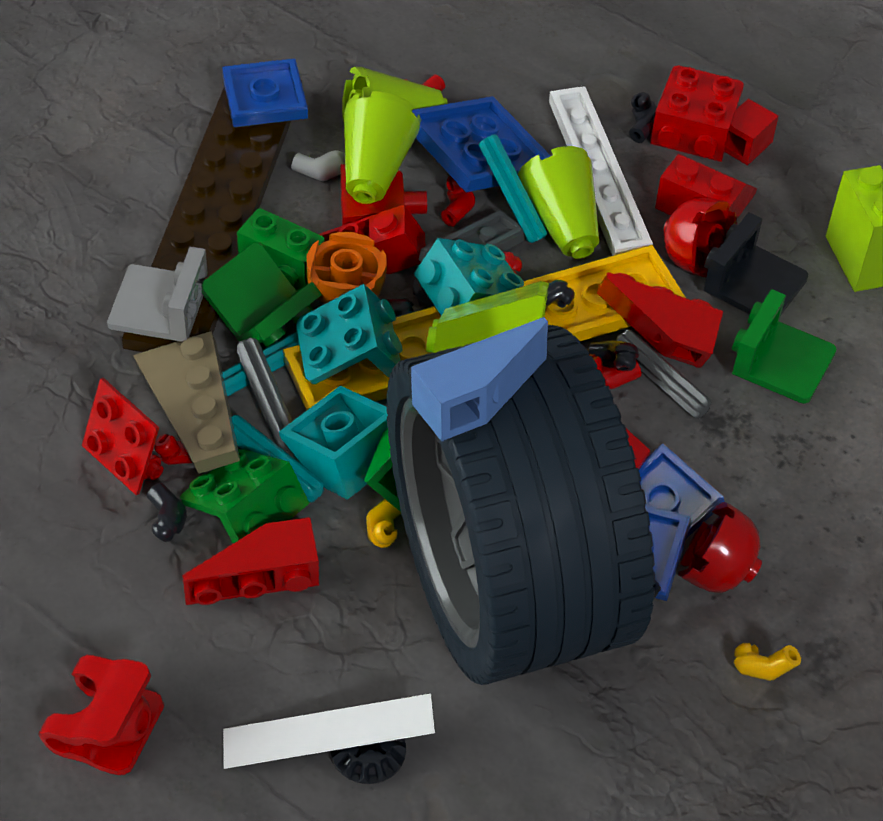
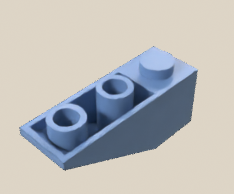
(475, 381)

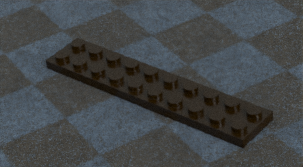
(215, 202)

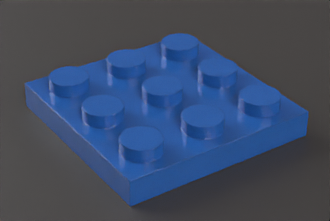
(454, 134)

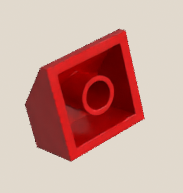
(691, 179)

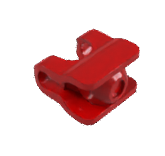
(114, 724)

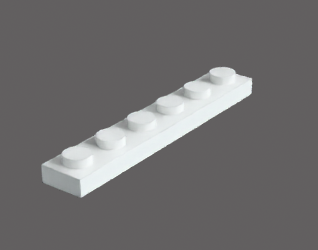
(614, 202)

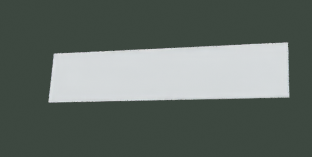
(328, 731)

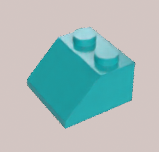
(338, 439)

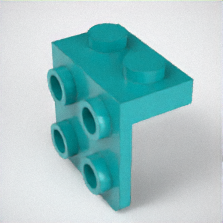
(464, 272)
(346, 333)

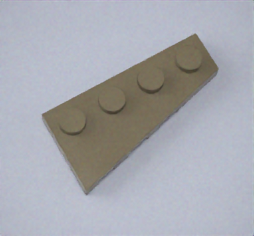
(194, 398)

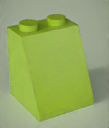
(857, 227)
(487, 317)

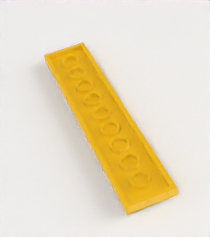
(584, 317)

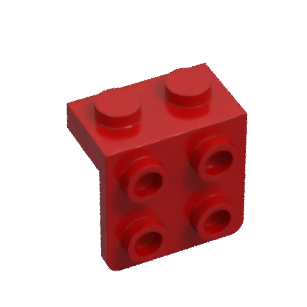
(696, 112)

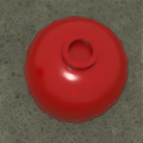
(695, 230)
(723, 552)

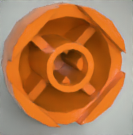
(345, 264)

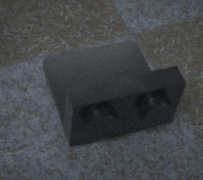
(746, 273)

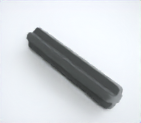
(668, 377)
(264, 388)

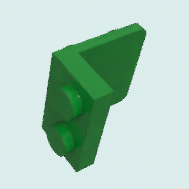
(256, 296)
(779, 354)
(248, 493)

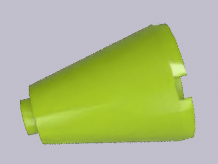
(368, 80)
(376, 142)
(564, 198)

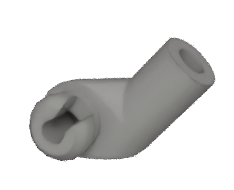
(320, 168)

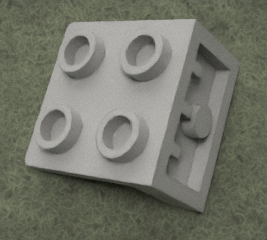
(160, 300)

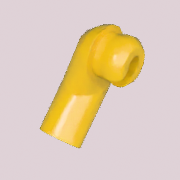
(381, 524)
(768, 668)

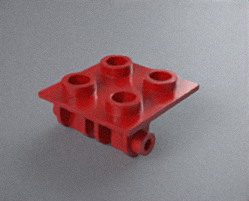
(122, 438)

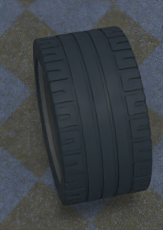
(529, 523)

